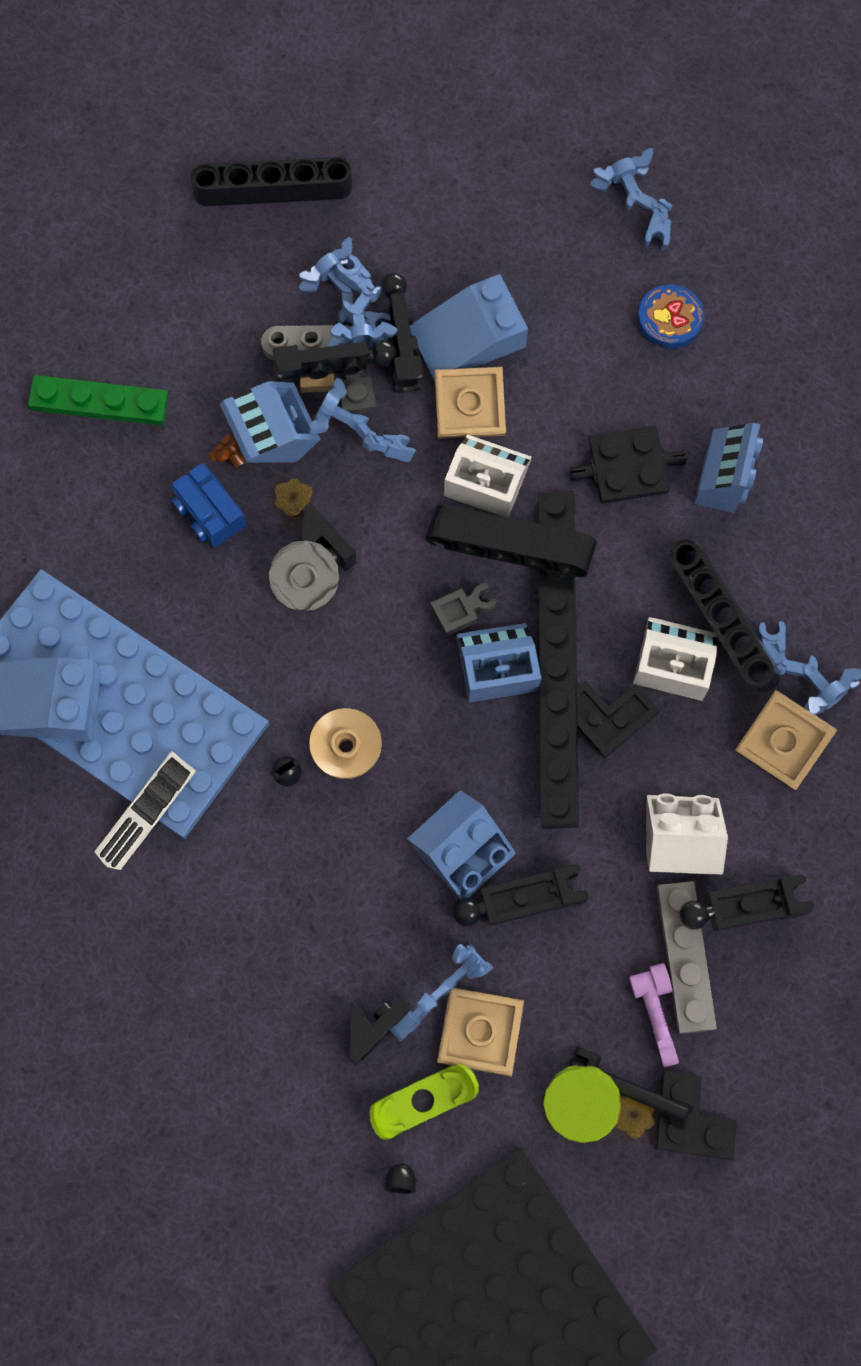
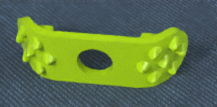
(449, 1089)

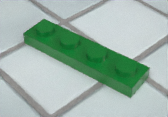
(98, 400)

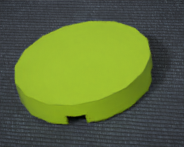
(582, 1103)

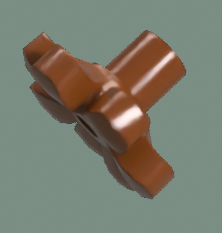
(227, 450)

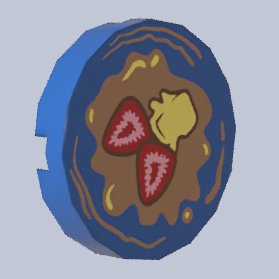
(670, 316)

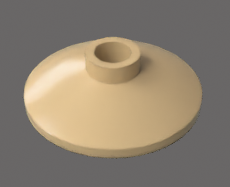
(342, 726)

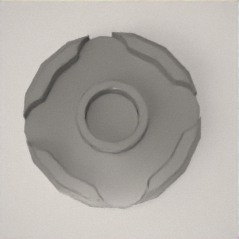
(303, 575)

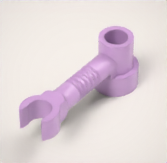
(650, 986)

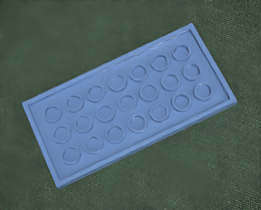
(143, 703)

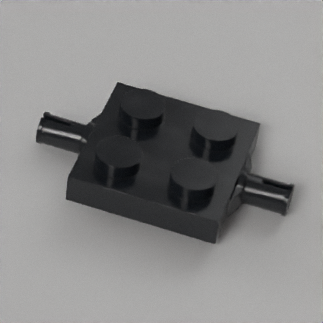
(628, 464)

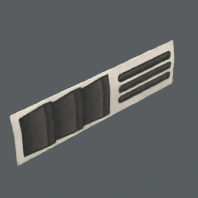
(144, 811)

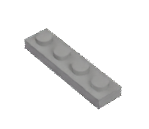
(685, 961)

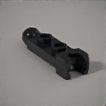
(317, 363)
(407, 364)
(522, 898)
(746, 905)

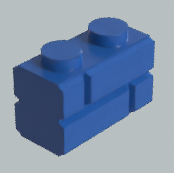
(207, 505)

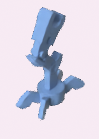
(624, 172)
(325, 270)
(359, 280)
(391, 445)
(829, 693)
(472, 965)

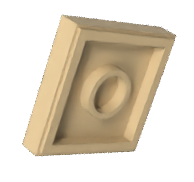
(470, 402)
(786, 739)
(480, 1031)

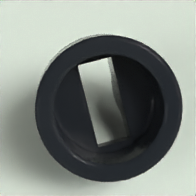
(290, 775)
(400, 1179)

